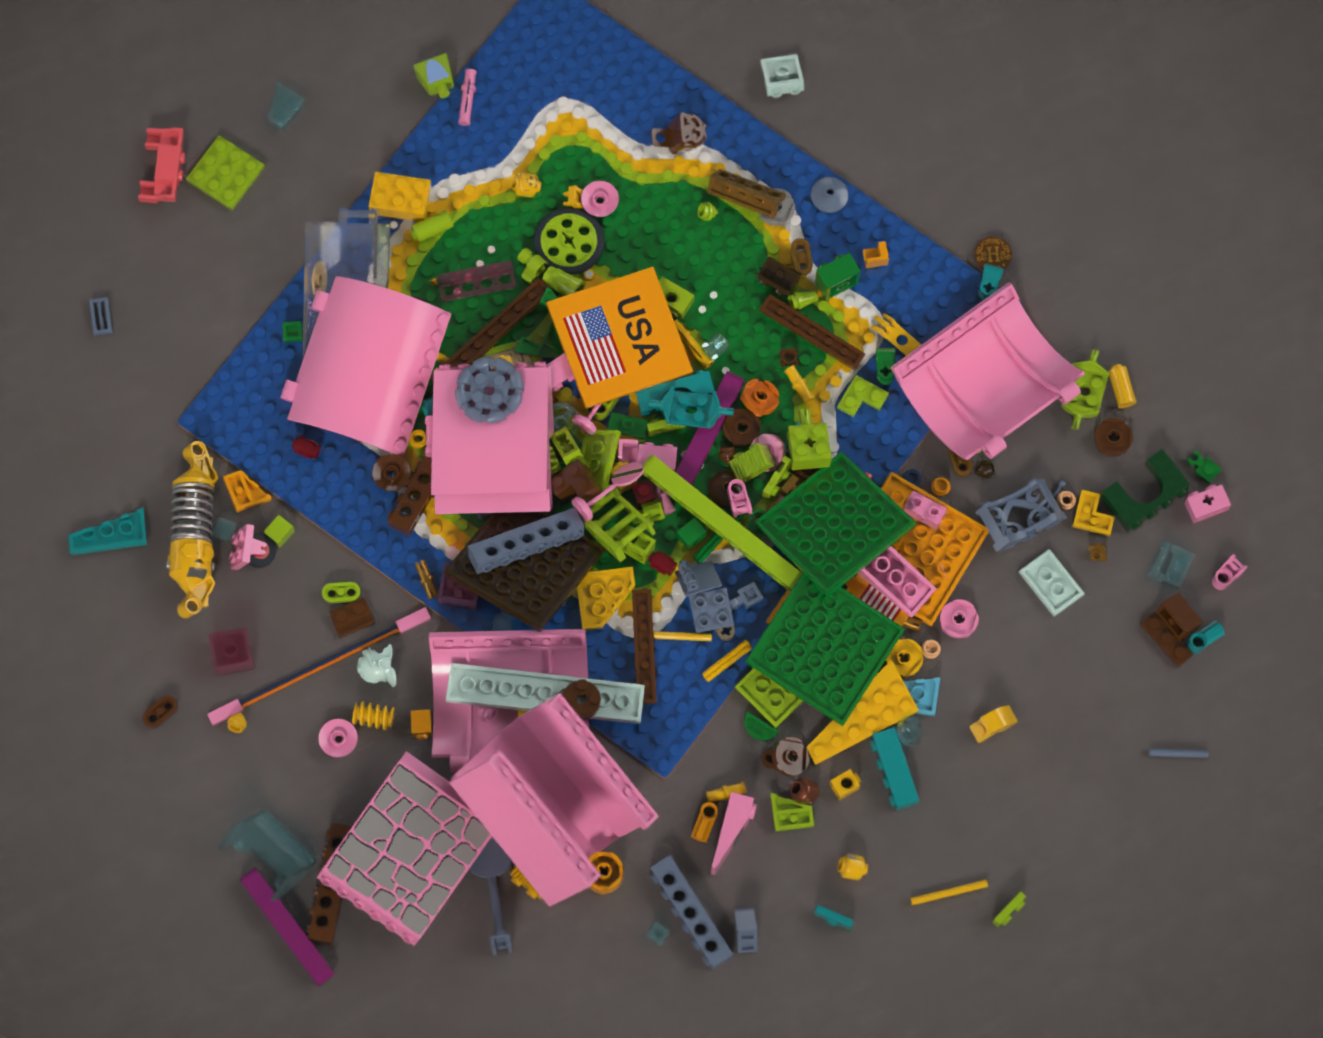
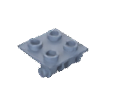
(697, 577)
(711, 610)

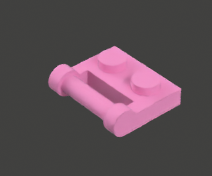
(429, 426)

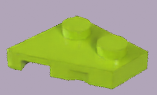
(782, 474)
(790, 814)

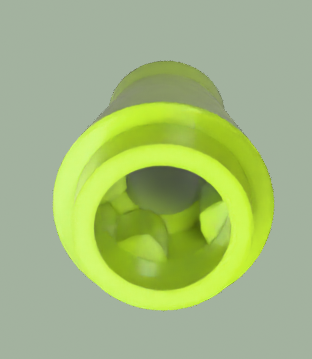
(801, 299)

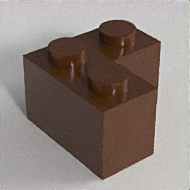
(575, 481)

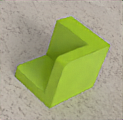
(279, 530)

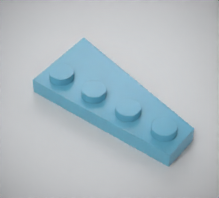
(924, 694)

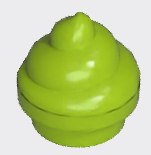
(707, 211)

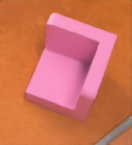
(628, 450)

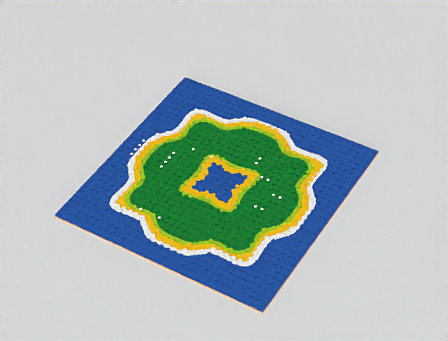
(577, 106)

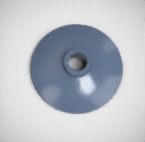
(826, 202)

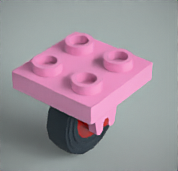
(251, 549)

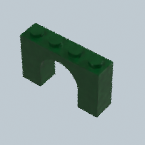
(1133, 513)

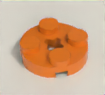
(753, 403)

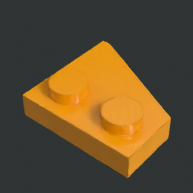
(244, 492)

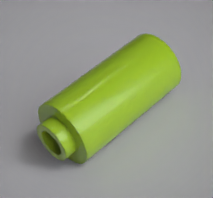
(431, 226)

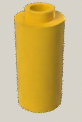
(1122, 386)

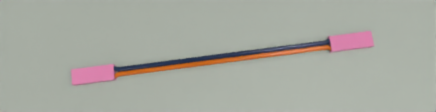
(235, 706)

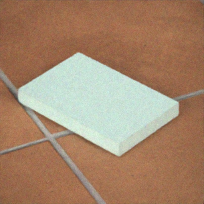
(1051, 582)

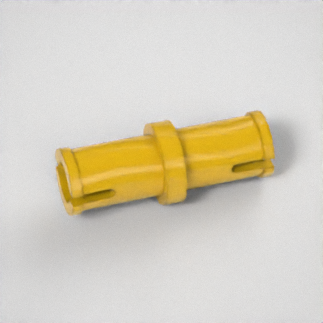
(799, 384)
(725, 792)

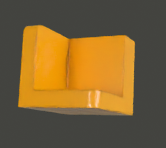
(876, 256)

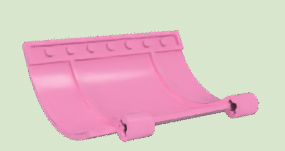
(367, 363)
(985, 376)
(456, 726)

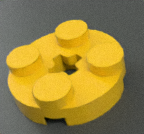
(915, 657)

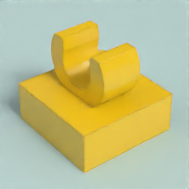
(574, 197)

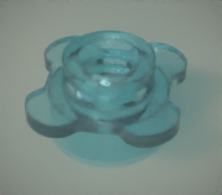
(663, 934)

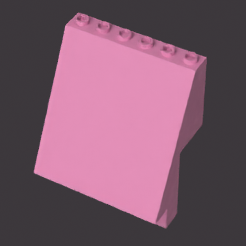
(498, 463)

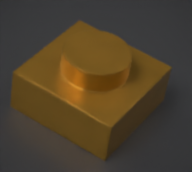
(790, 485)

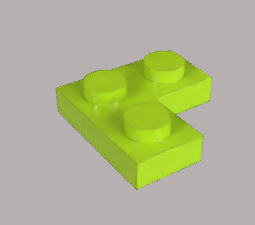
(861, 391)

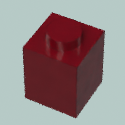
(643, 493)

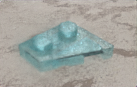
(285, 107)

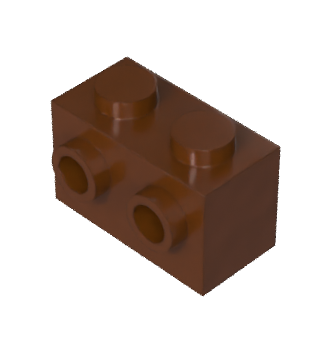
(1179, 616)

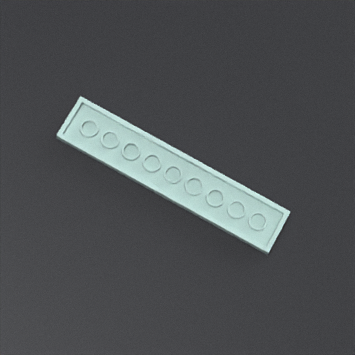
(528, 689)

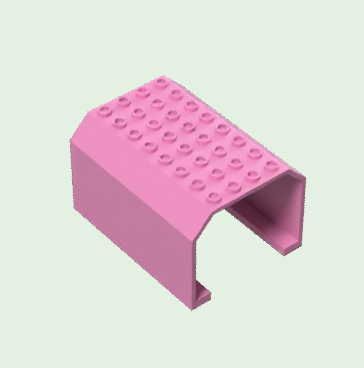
(551, 797)

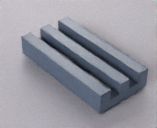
(103, 331)

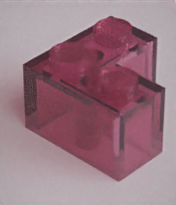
(456, 595)

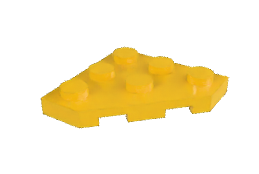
(602, 595)

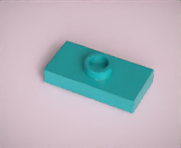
(833, 918)

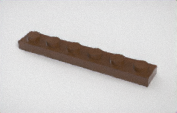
(812, 332)
(644, 643)

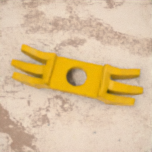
(893, 332)

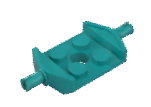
(677, 403)

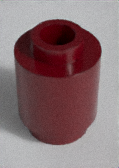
(306, 447)
(662, 563)

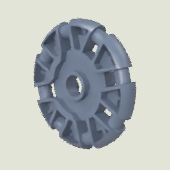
(486, 379)

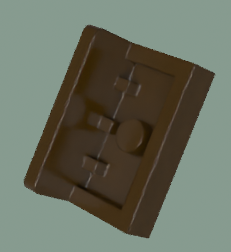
(778, 276)

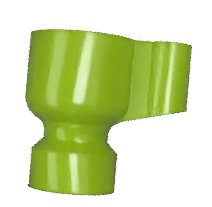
(533, 263)

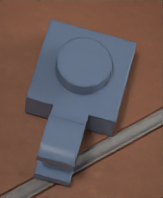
(747, 595)

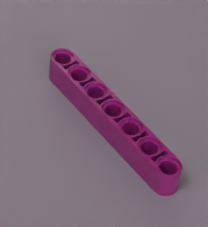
(705, 437)
(286, 927)

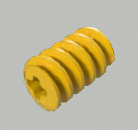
(372, 716)

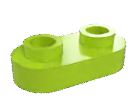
(341, 590)

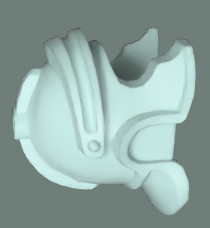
(376, 666)

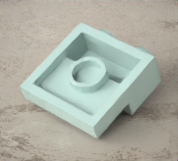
(782, 75)

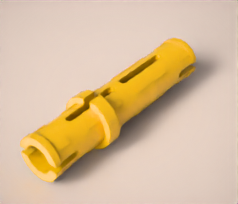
(693, 346)

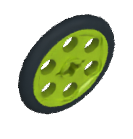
(579, 219)

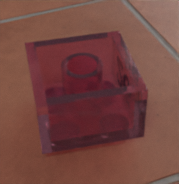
(231, 651)

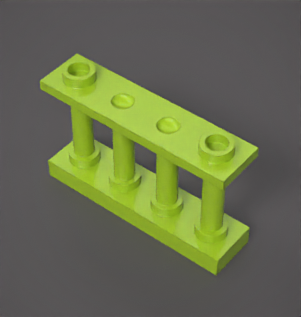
(605, 537)

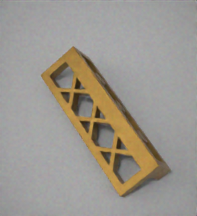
(746, 194)

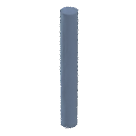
(1178, 753)

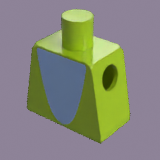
(435, 75)

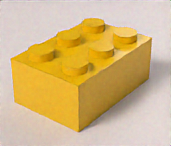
(400, 196)

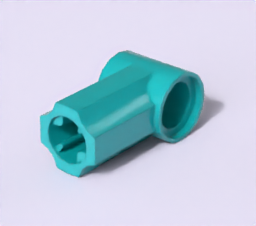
(1205, 637)

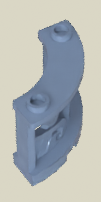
(1005, 538)

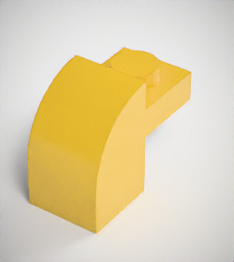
(993, 723)

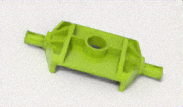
(1095, 381)

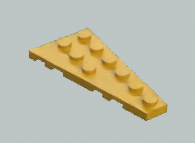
(880, 707)

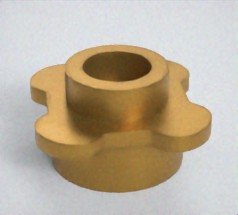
(1098, 552)

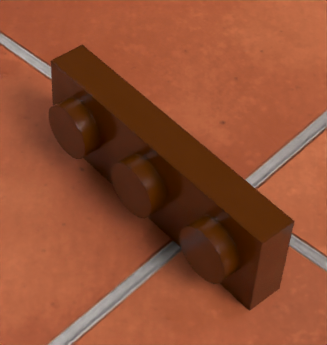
(1166, 640)

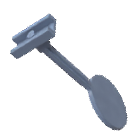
(490, 864)

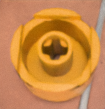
(615, 873)

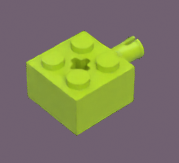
(807, 435)

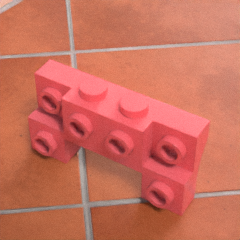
(168, 165)

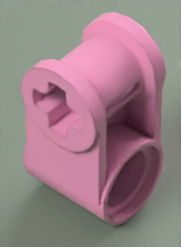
(740, 501)
(1230, 571)

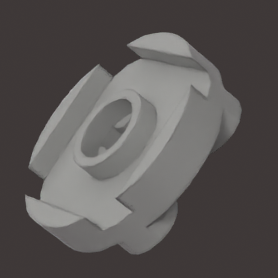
(784, 214)

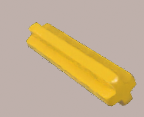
(726, 661)

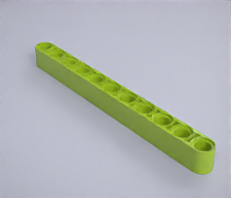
(721, 522)

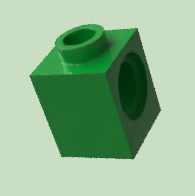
(691, 533)

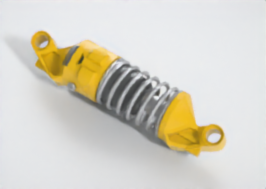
(191, 544)

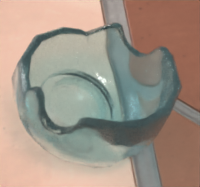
(908, 731)

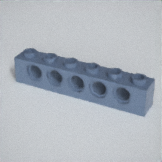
(516, 538)
(668, 867)

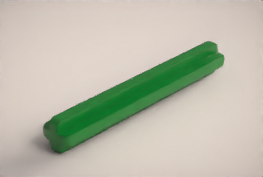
(711, 544)

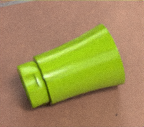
(562, 281)

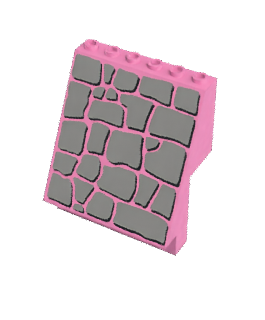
(407, 850)

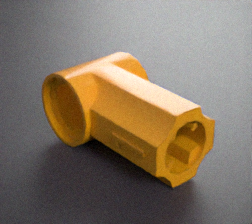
(704, 824)

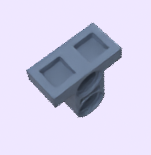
(746, 930)

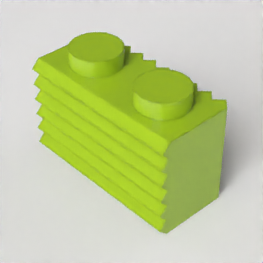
(752, 462)

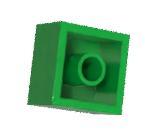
(837, 276)

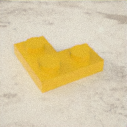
(1087, 517)

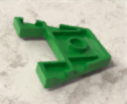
(550, 346)

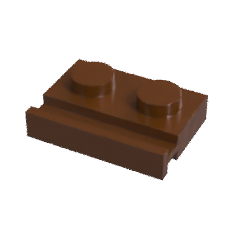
(352, 617)

